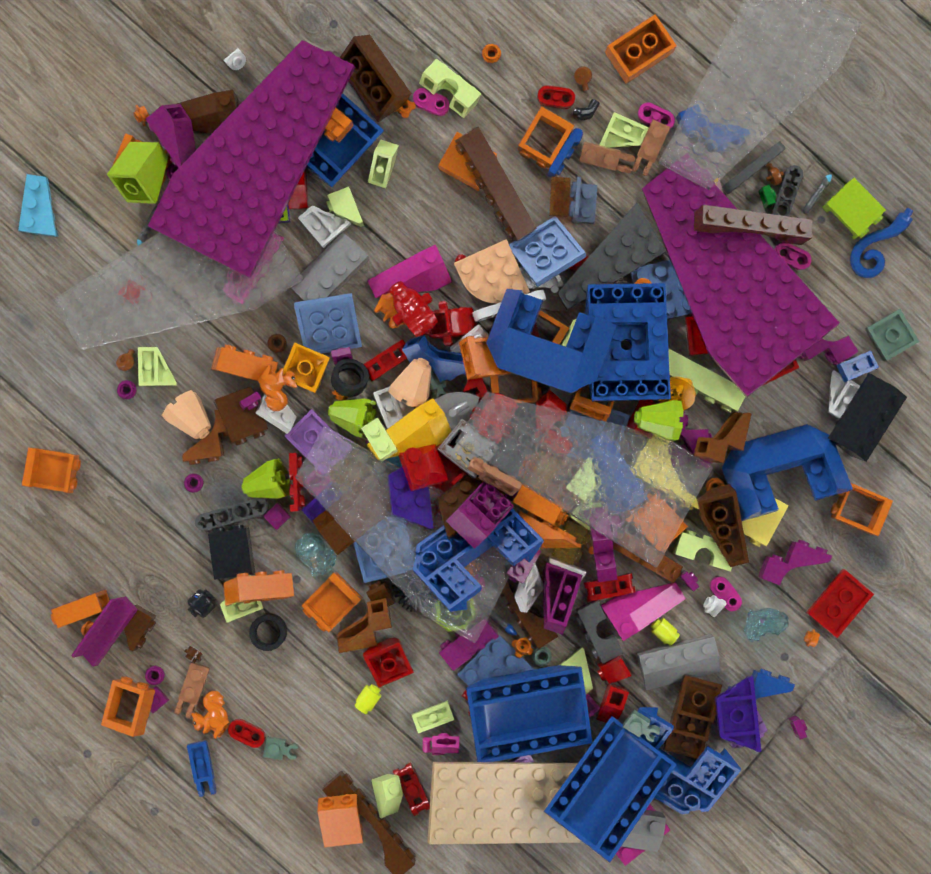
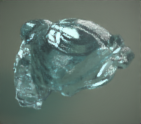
(315, 554)
(765, 621)

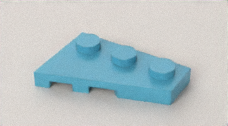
(36, 209)

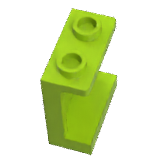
(855, 208)

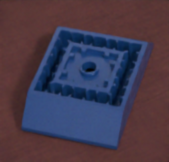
(642, 321)

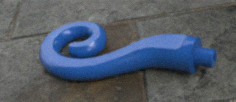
(899, 225)

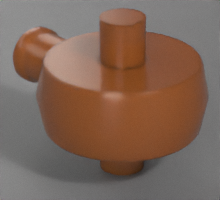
(583, 76)
(774, 175)
(126, 360)

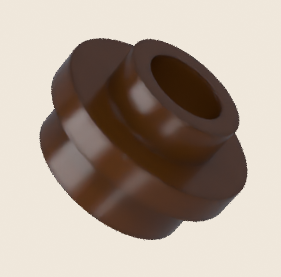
(272, 339)
(193, 654)

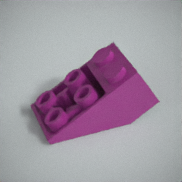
(174, 131)
(480, 514)

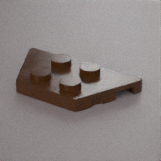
(453, 498)

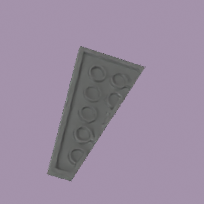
(620, 253)

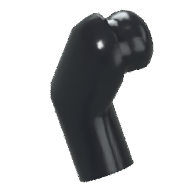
(587, 112)

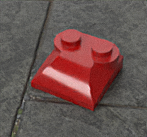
(423, 467)
(387, 661)

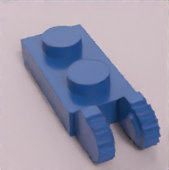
(566, 152)
(201, 766)

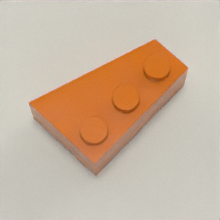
(241, 364)
(258, 587)

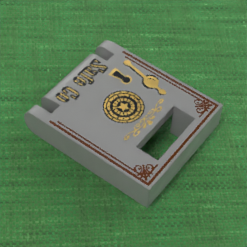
(458, 454)

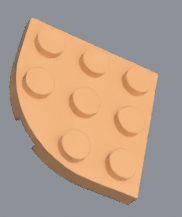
(491, 273)

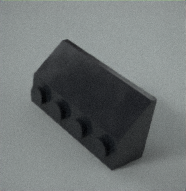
(867, 417)

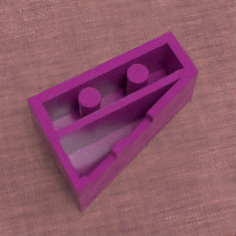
(559, 594)
(461, 649)

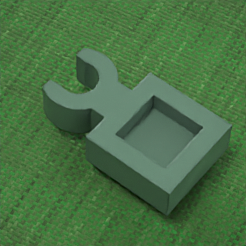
(436, 386)
(639, 724)
(277, 748)

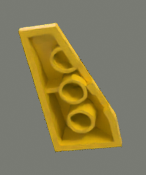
(419, 428)

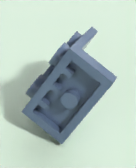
(584, 202)

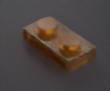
(559, 196)

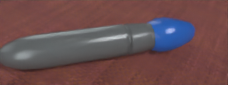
(500, 621)

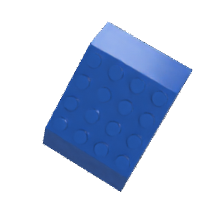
(334, 159)
(529, 713)
(610, 789)

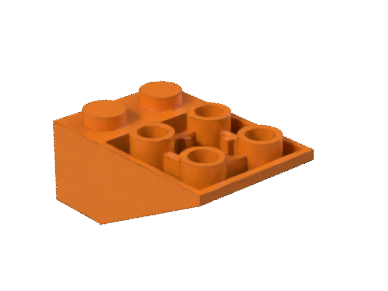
(551, 534)

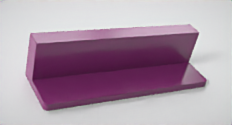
(105, 630)

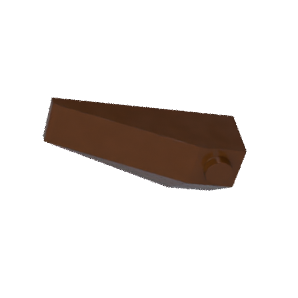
(210, 110)
(723, 520)

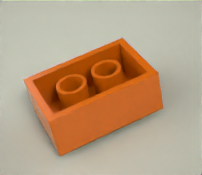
(640, 49)

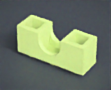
(440, 77)
(688, 544)

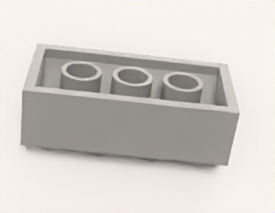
(331, 269)
(670, 663)
(647, 832)

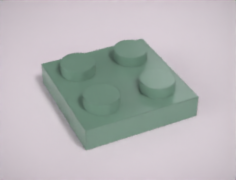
(892, 335)

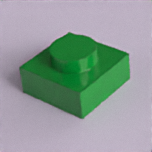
(767, 196)

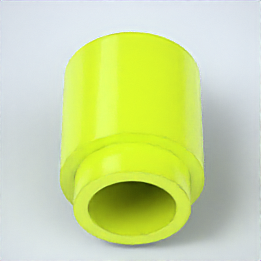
(664, 631)
(368, 698)

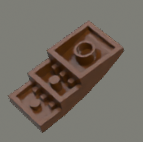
(692, 716)

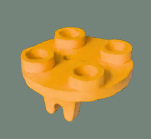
(682, 386)

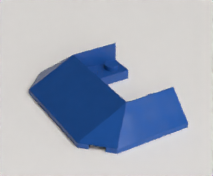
(543, 360)
(778, 452)
(442, 561)
(693, 786)

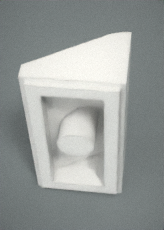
(557, 562)

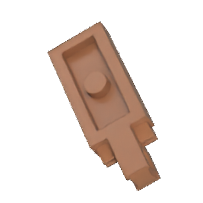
(494, 476)

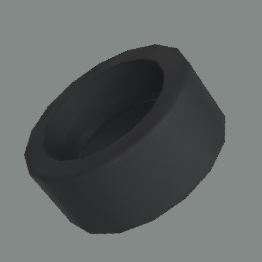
(351, 365)
(267, 646)

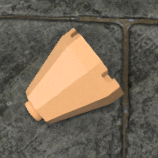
(413, 383)
(188, 415)

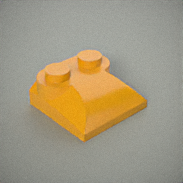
(307, 366)

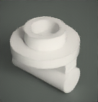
(235, 60)
(714, 605)

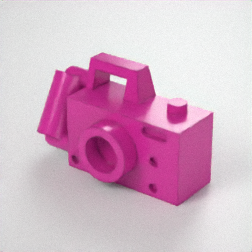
(441, 744)

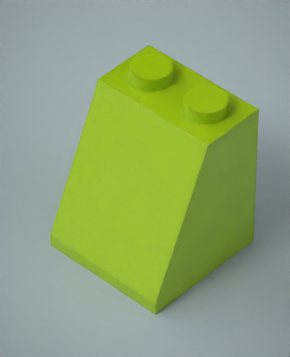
(139, 172)

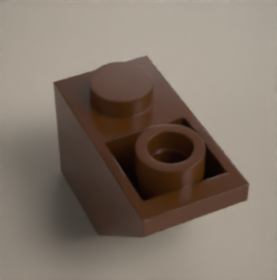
(380, 591)
(138, 627)

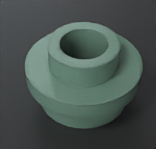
(542, 662)

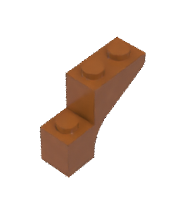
(730, 436)
(209, 447)
(667, 568)
(363, 632)

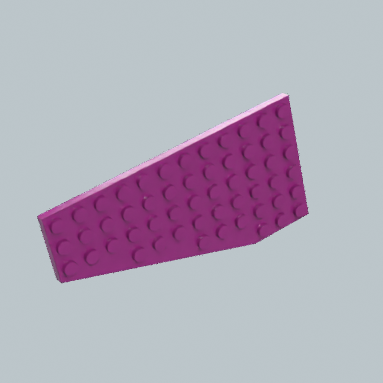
(245, 172)
(737, 286)

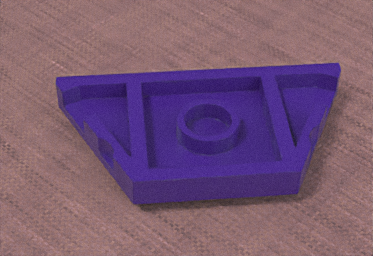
(413, 505)
(738, 715)

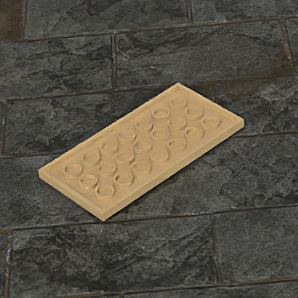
(496, 802)

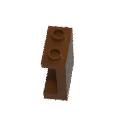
(238, 422)

